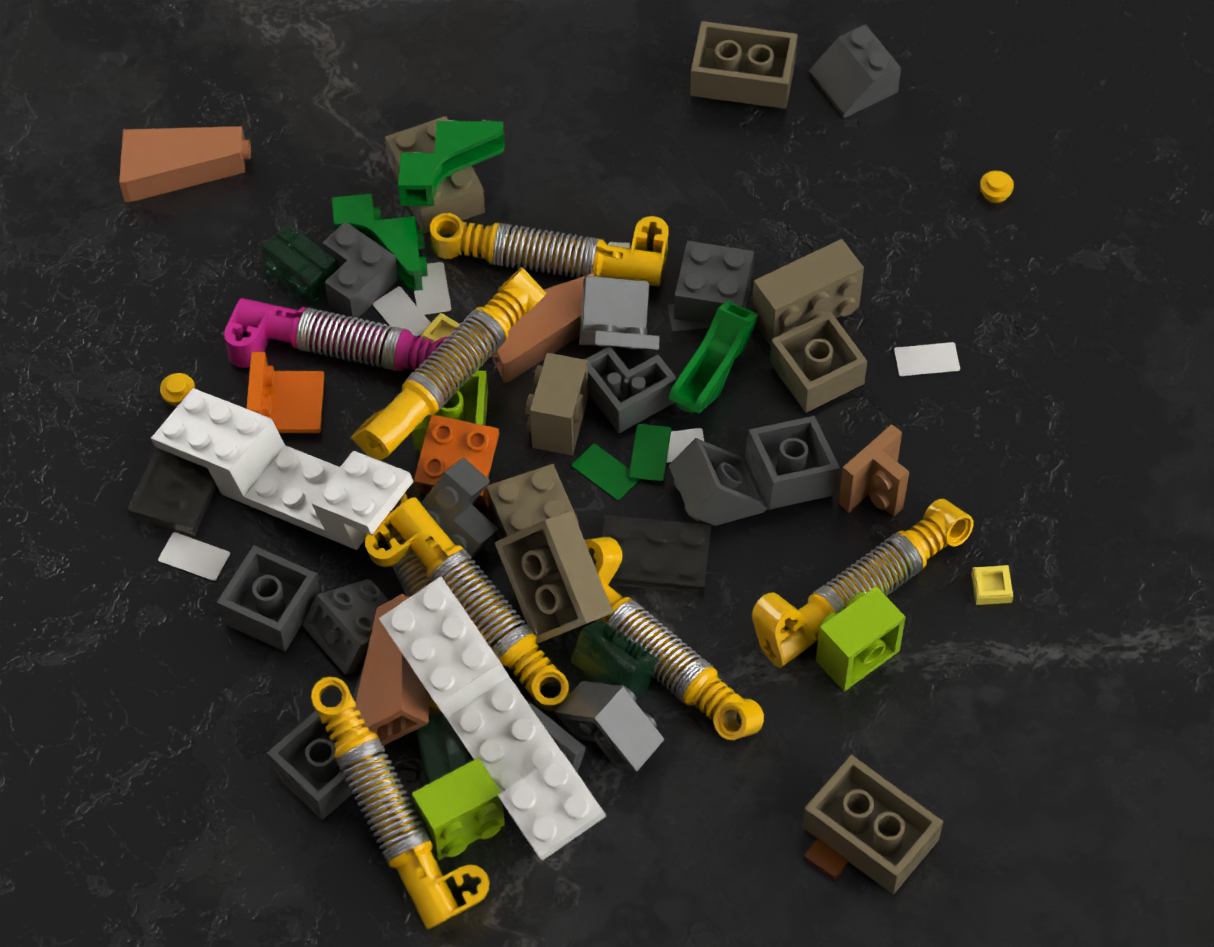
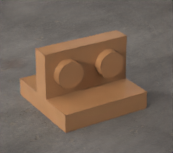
(876, 474)

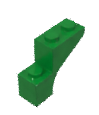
(456, 148)
(395, 235)
(709, 367)

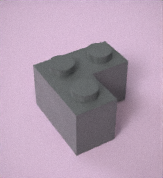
(363, 271)
(628, 394)
(452, 507)
(613, 721)

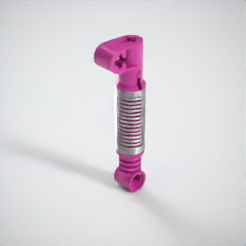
(311, 331)

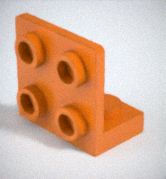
(286, 397)
(450, 441)

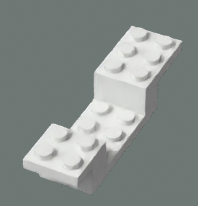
(260, 471)
(492, 718)

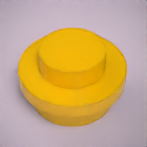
(996, 186)
(176, 388)

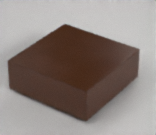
(825, 859)

